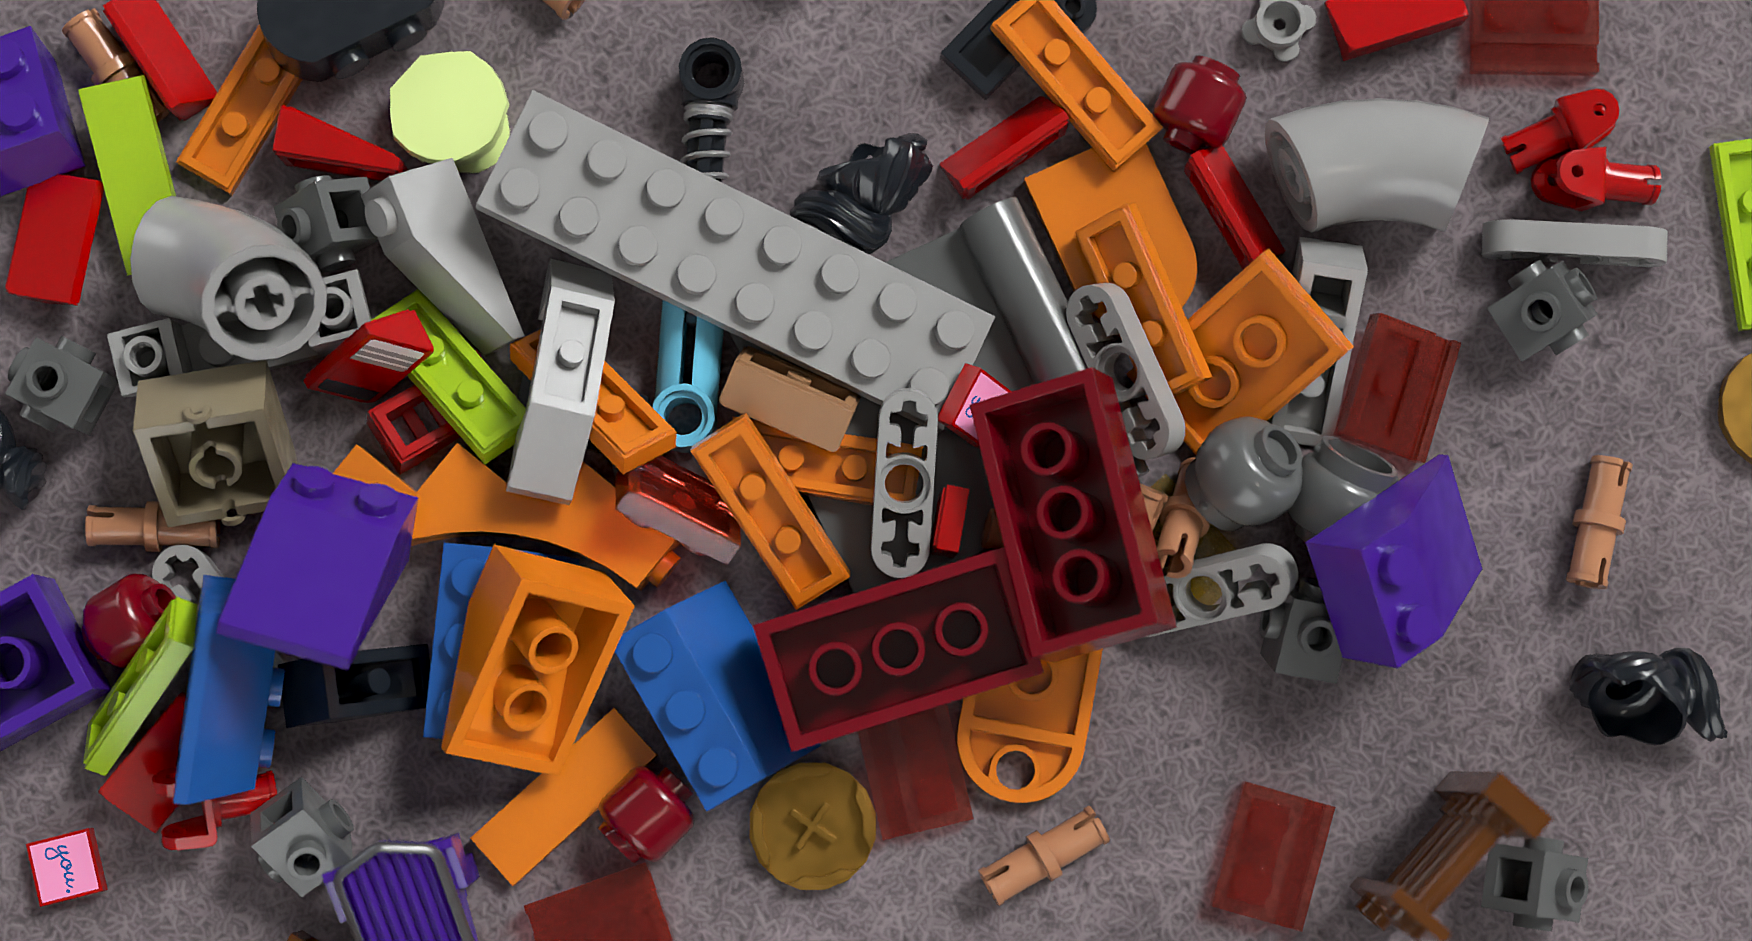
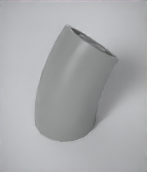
(1373, 161)
(228, 276)

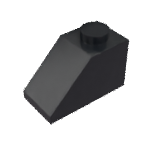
(374, 685)

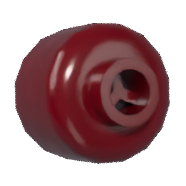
(1199, 104)
(123, 616)
(646, 814)

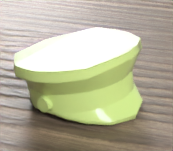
(451, 109)

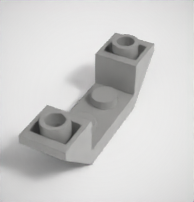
(174, 349)
(564, 382)

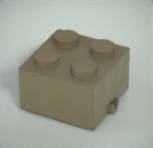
(213, 442)

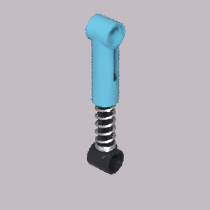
(708, 116)

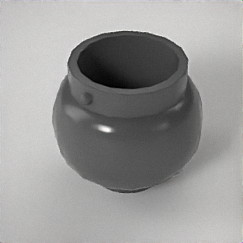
(1245, 474)
(1336, 482)

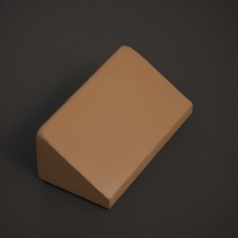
(789, 398)

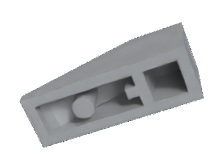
(440, 247)
(1336, 281)

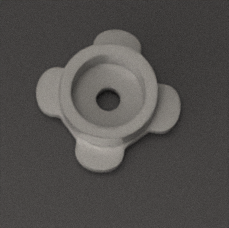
(1283, 42)

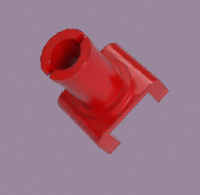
(1569, 127)
(1588, 179)
(201, 830)

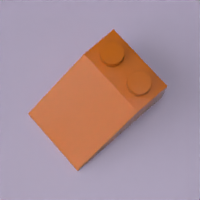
(531, 659)

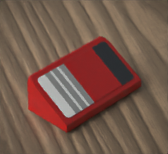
(373, 358)

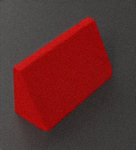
(1380, 24)
(161, 55)
(1005, 146)
(1231, 205)
(55, 240)
(131, 783)

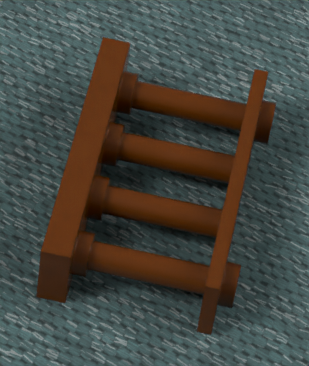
(1474, 817)

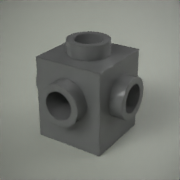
(327, 220)
(1525, 320)
(60, 385)
(1301, 635)
(301, 836)
(1535, 883)

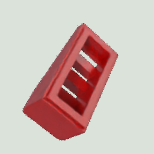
(318, 146)
(426, 443)

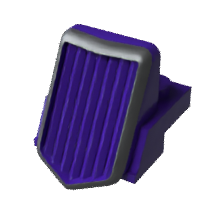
(406, 891)

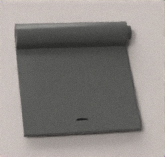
(1004, 272)

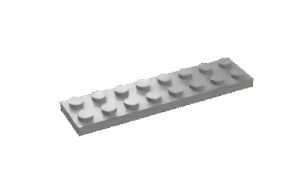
(730, 258)

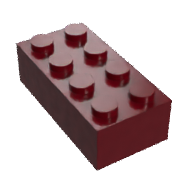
(1072, 515)
(896, 649)

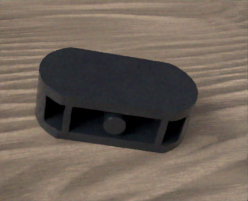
(341, 36)

